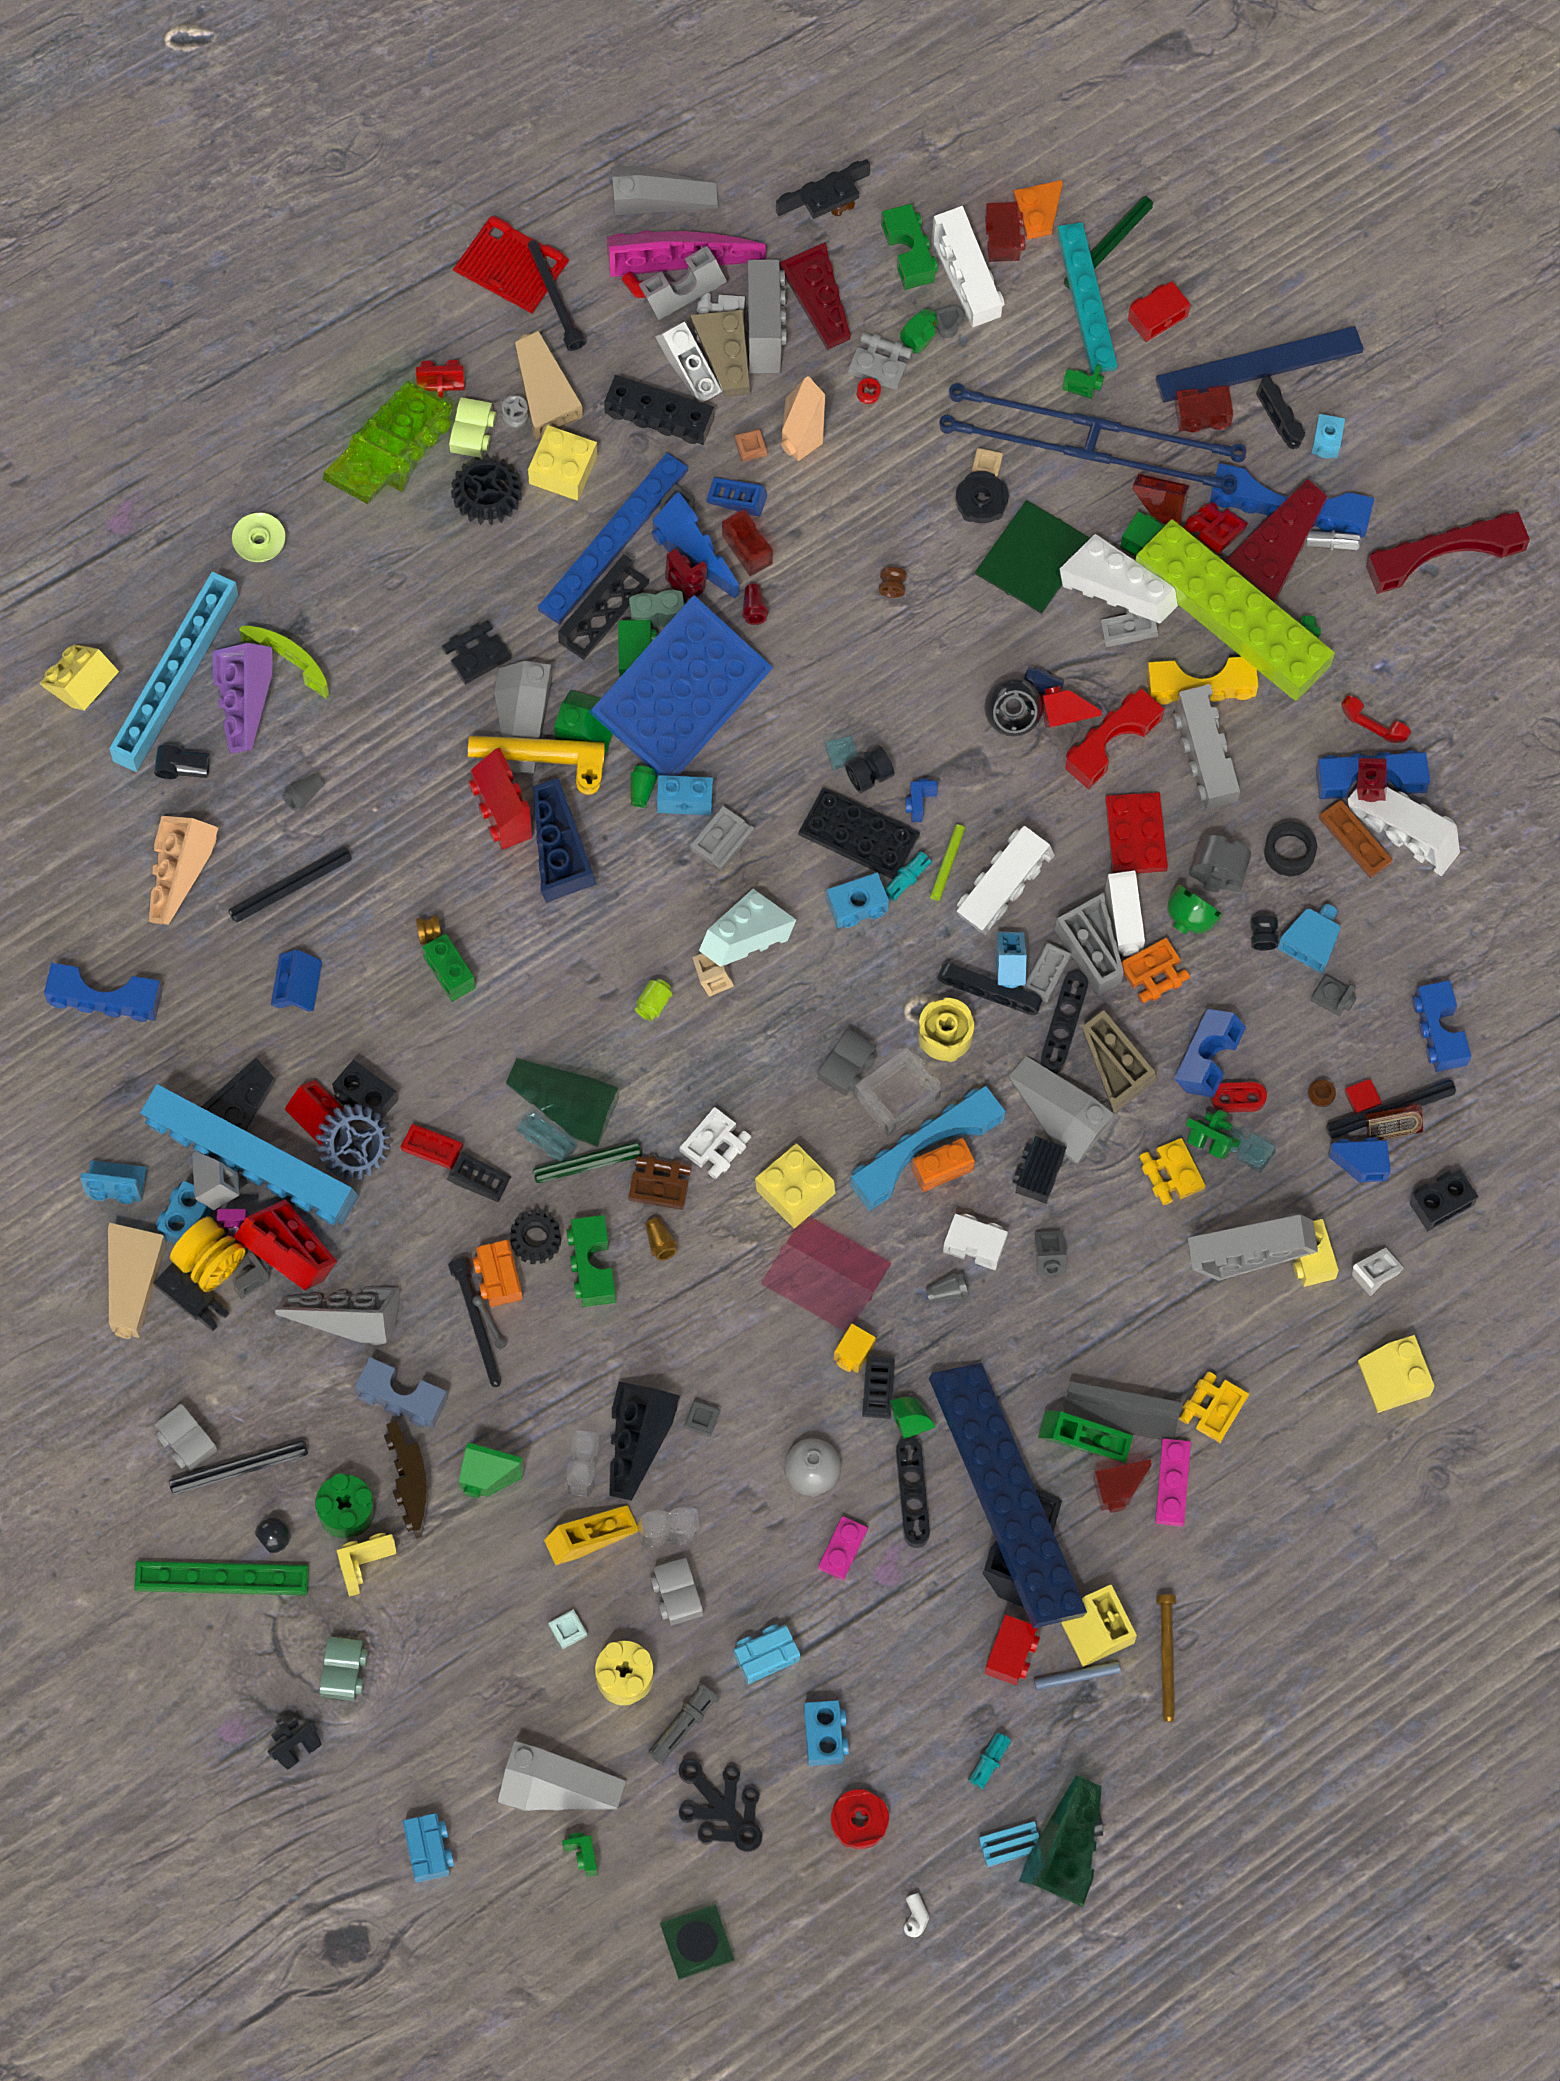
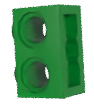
(448, 967)

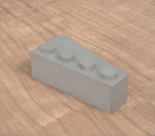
(1205, 747)

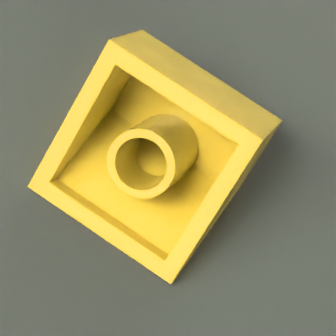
(1396, 1374)

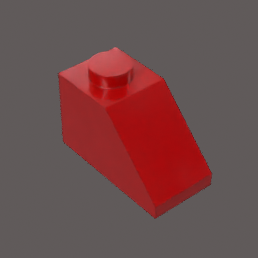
(1065, 707)

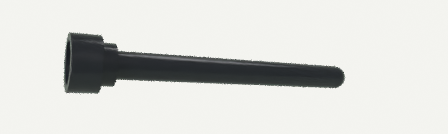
(573, 337)
(461, 1270)

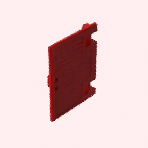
(508, 265)

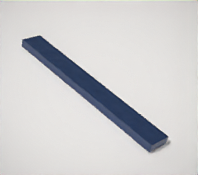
(1261, 363)

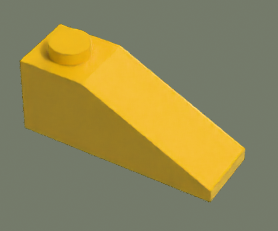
(589, 1534)

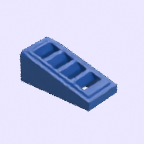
(750, 490)

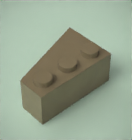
(726, 349)
(1117, 1061)

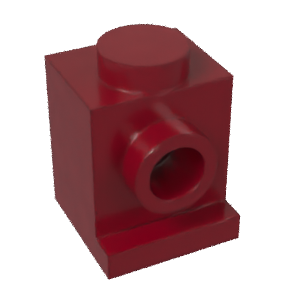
(1372, 779)

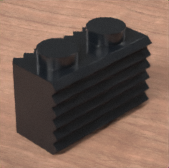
(1040, 1169)

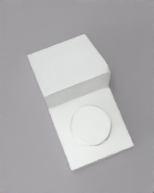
(1376, 1270)

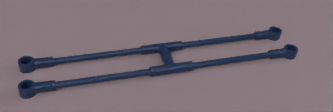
(1088, 451)

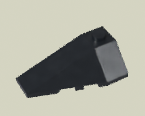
(642, 1424)

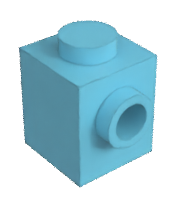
(1328, 436)

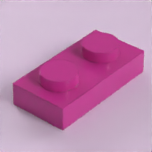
(843, 1548)

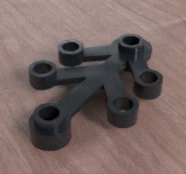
(722, 1809)

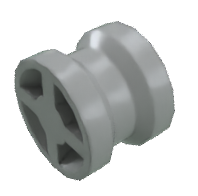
(513, 405)

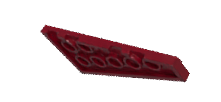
(1274, 547)

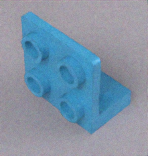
(114, 1182)

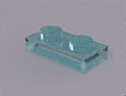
(547, 1137)

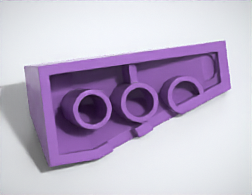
(243, 681)

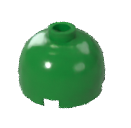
(1191, 912)

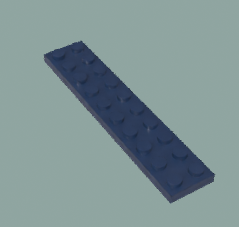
(1007, 1495)

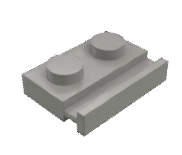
(722, 838)

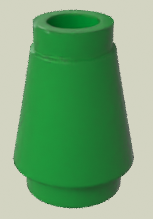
(642, 784)

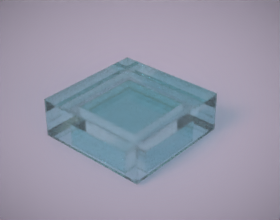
(840, 751)

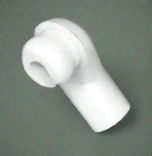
(918, 1918)

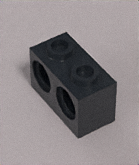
(369, 1088)
(1447, 1204)

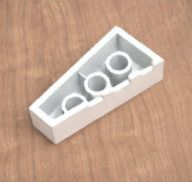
(966, 266)
(1113, 576)
(1412, 825)
(1004, 879)

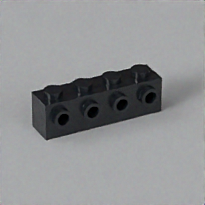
(659, 410)

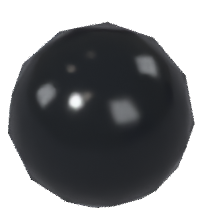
(273, 1534)

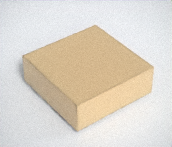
(987, 461)

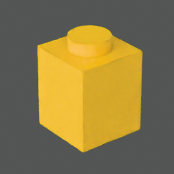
(854, 1349)

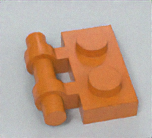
(1150, 963)

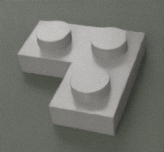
(1128, 629)

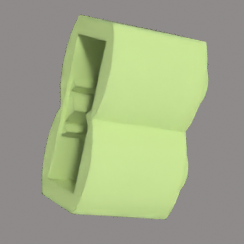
(471, 427)

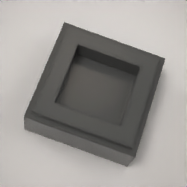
(702, 1418)

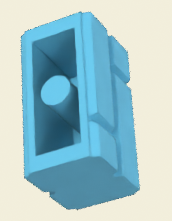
(766, 1653)

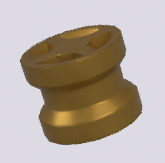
(428, 929)

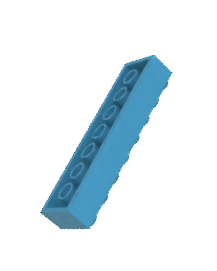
(249, 1154)

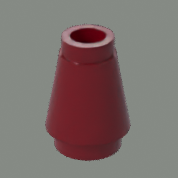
(754, 605)

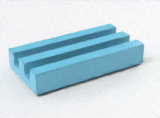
(1004, 1834)

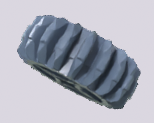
(373, 1133)

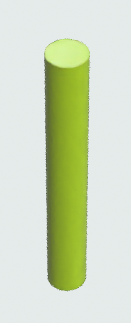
(947, 862)

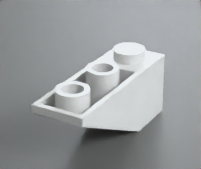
(688, 361)

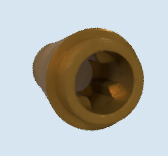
(660, 1240)

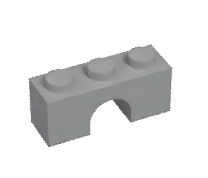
(702, 277)

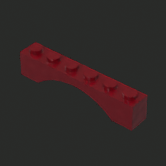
(1497, 537)

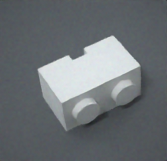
(975, 1240)

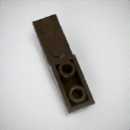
(411, 1488)

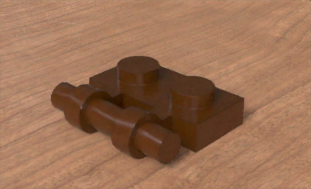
(656, 1189)

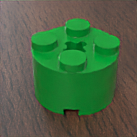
(348, 1521)

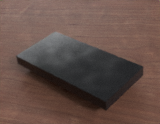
(858, 833)

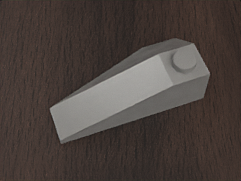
(522, 704)
(551, 1782)

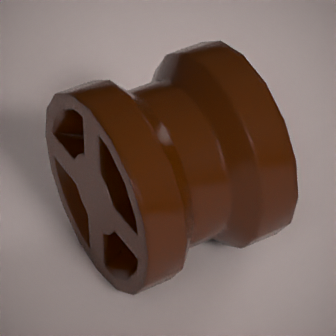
(892, 582)

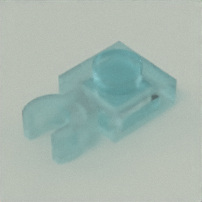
(1253, 1152)

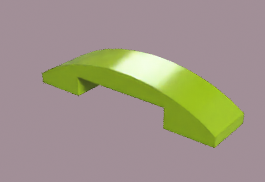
(291, 651)

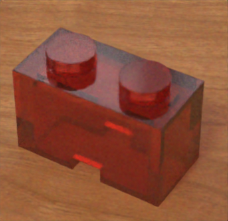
(1003, 231)
(1204, 409)
(747, 543)

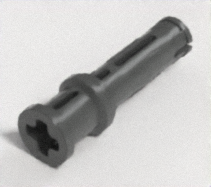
(691, 1713)

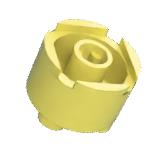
(947, 1044)
(636, 1683)

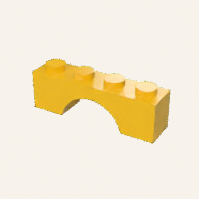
(1235, 681)

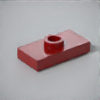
(431, 1146)

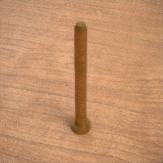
(1166, 1602)

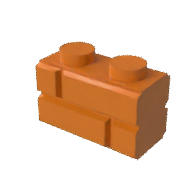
(942, 1165)
(498, 1273)

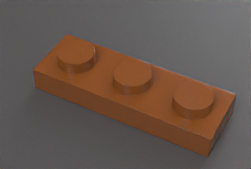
(1355, 839)

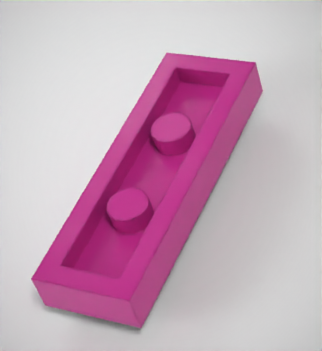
(1172, 1482)

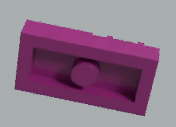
(232, 1219)

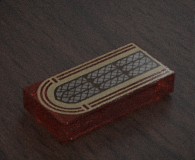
(1395, 1123)

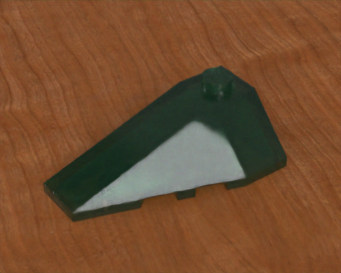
(569, 1099)
(1064, 1850)

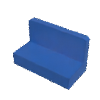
(296, 980)

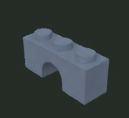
(420, 1406)

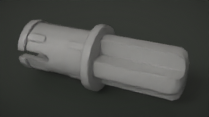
(1333, 540)

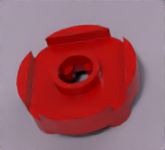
(851, 1834)

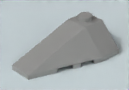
(652, 191)
(1061, 1108)
(359, 1316)

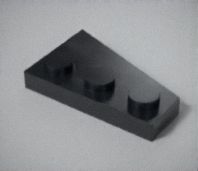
(242, 1095)

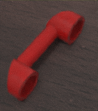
(1396, 733)

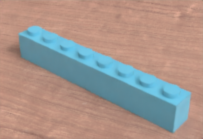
(174, 672)

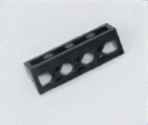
(595, 601)

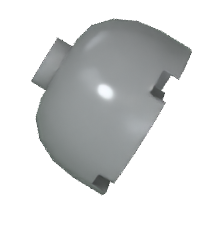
(812, 1467)

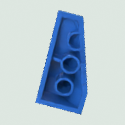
(677, 529)

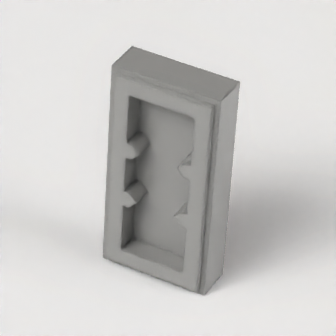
(1047, 971)

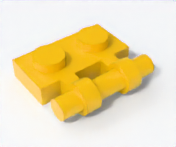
(1179, 1168)
(1222, 1410)

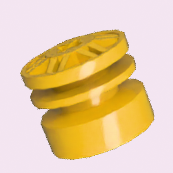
(207, 1254)

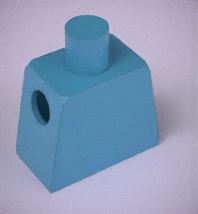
(1312, 937)

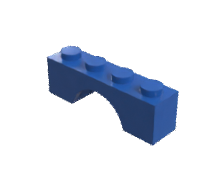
(1405, 771)
(136, 999)

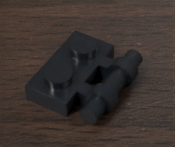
(479, 659)

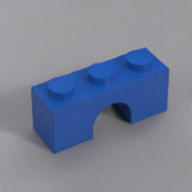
(1215, 1033)
(1445, 1048)

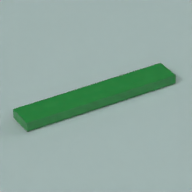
(221, 1578)

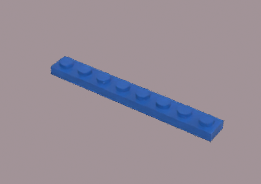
(612, 539)

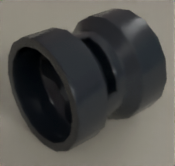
(1264, 933)

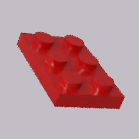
(1136, 833)

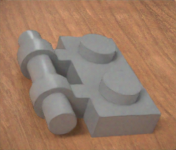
(879, 367)

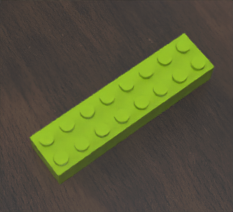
(1237, 611)

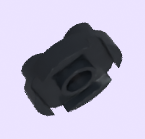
(981, 512)

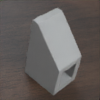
(213, 1181)

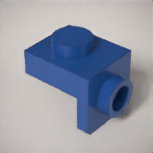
(918, 790)

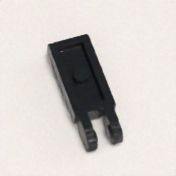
(1280, 414)
(189, 1295)

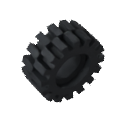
(530, 1221)

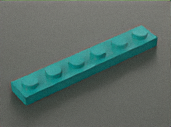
(1086, 297)

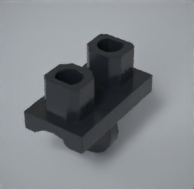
(283, 1750)

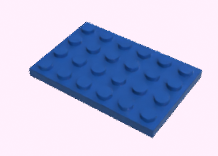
(681, 689)

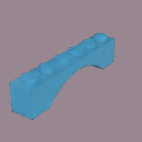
(971, 1117)

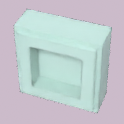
(567, 1629)

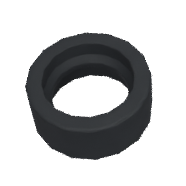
(1296, 830)

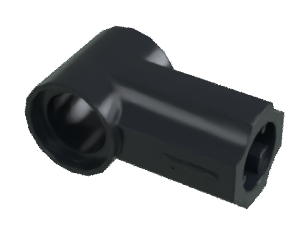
(173, 763)

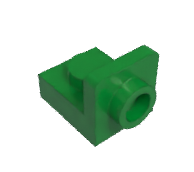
(1083, 384)
(586, 1857)

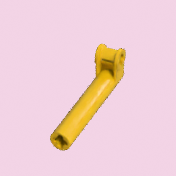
(584, 754)

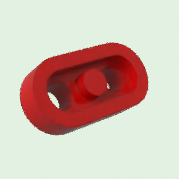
(1237, 1095)

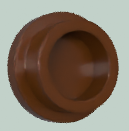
(1321, 1093)

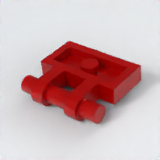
(1220, 532)

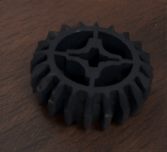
(483, 480)

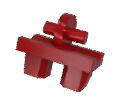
(440, 377)

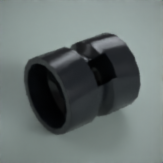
(870, 768)

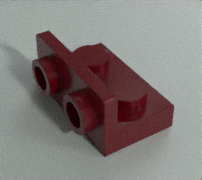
(683, 577)

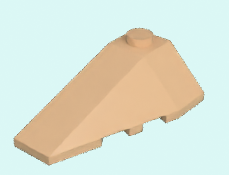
(803, 419)
(182, 853)

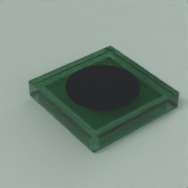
(697, 1942)

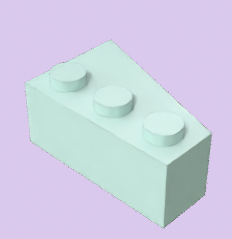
(745, 928)

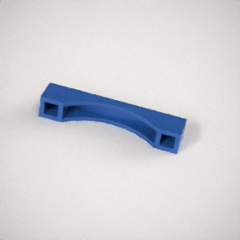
(1344, 513)

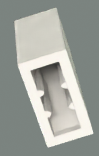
(1125, 912)

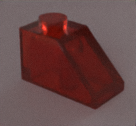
(1162, 497)
(1120, 1484)

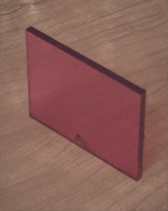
(826, 1274)

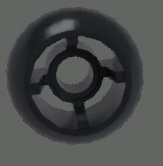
(1013, 689)

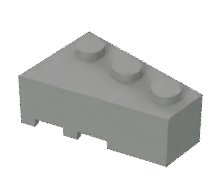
(1091, 942)

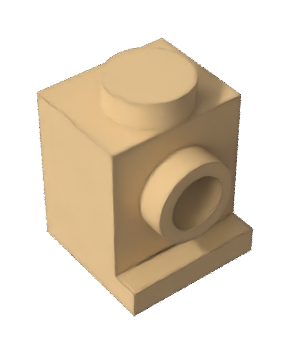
(712, 976)

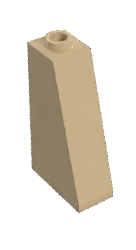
(545, 386)
(132, 1269)

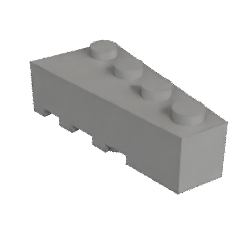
(765, 315)
(1252, 1246)

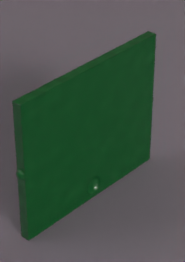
(1030, 556)

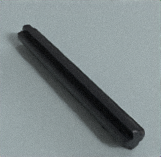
(289, 884)
(1422, 1097)
(238, 1467)

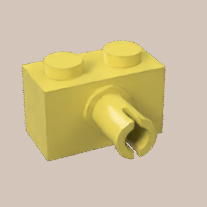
(1320, 1265)

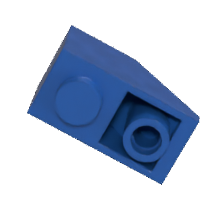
(1362, 1160)

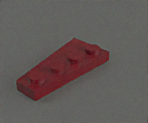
(815, 288)

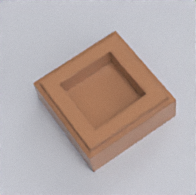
(750, 445)

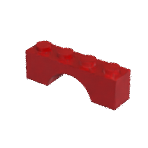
(1136, 716)

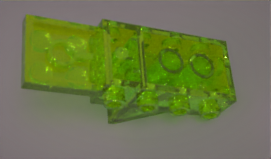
(390, 443)

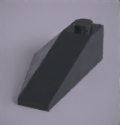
(995, 1568)

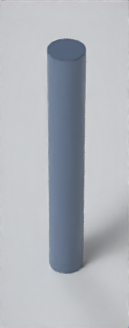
(1077, 1675)

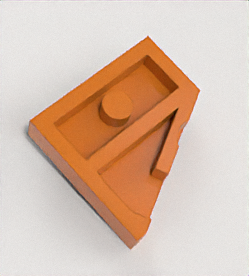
(1038, 207)

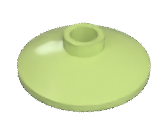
(256, 527)

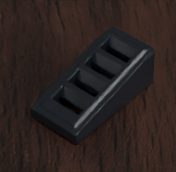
(474, 1186)
(883, 1364)

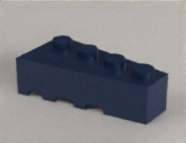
(562, 856)

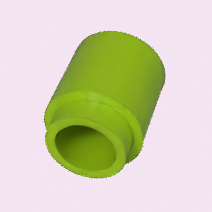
(653, 999)

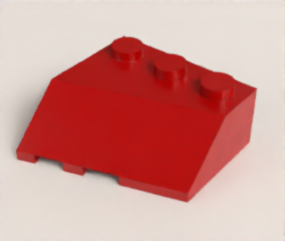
(501, 800)

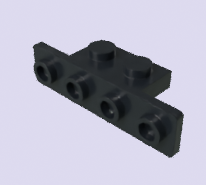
(826, 194)

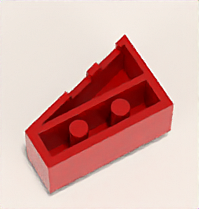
(287, 1244)

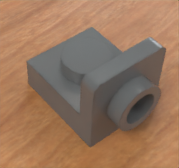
(1334, 996)
(1050, 1253)
(250, 1280)

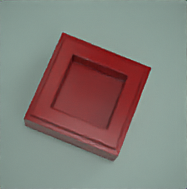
(1362, 1096)

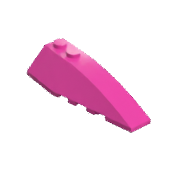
(667, 249)

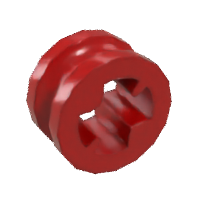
(866, 398)

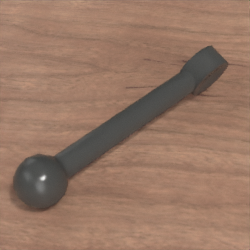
(500, 1342)

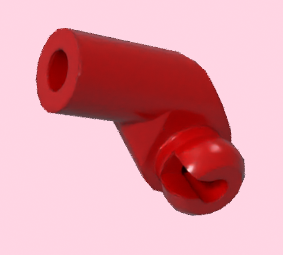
(633, 285)

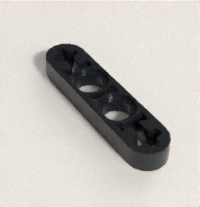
(989, 989)
(1064, 1022)
(912, 1492)

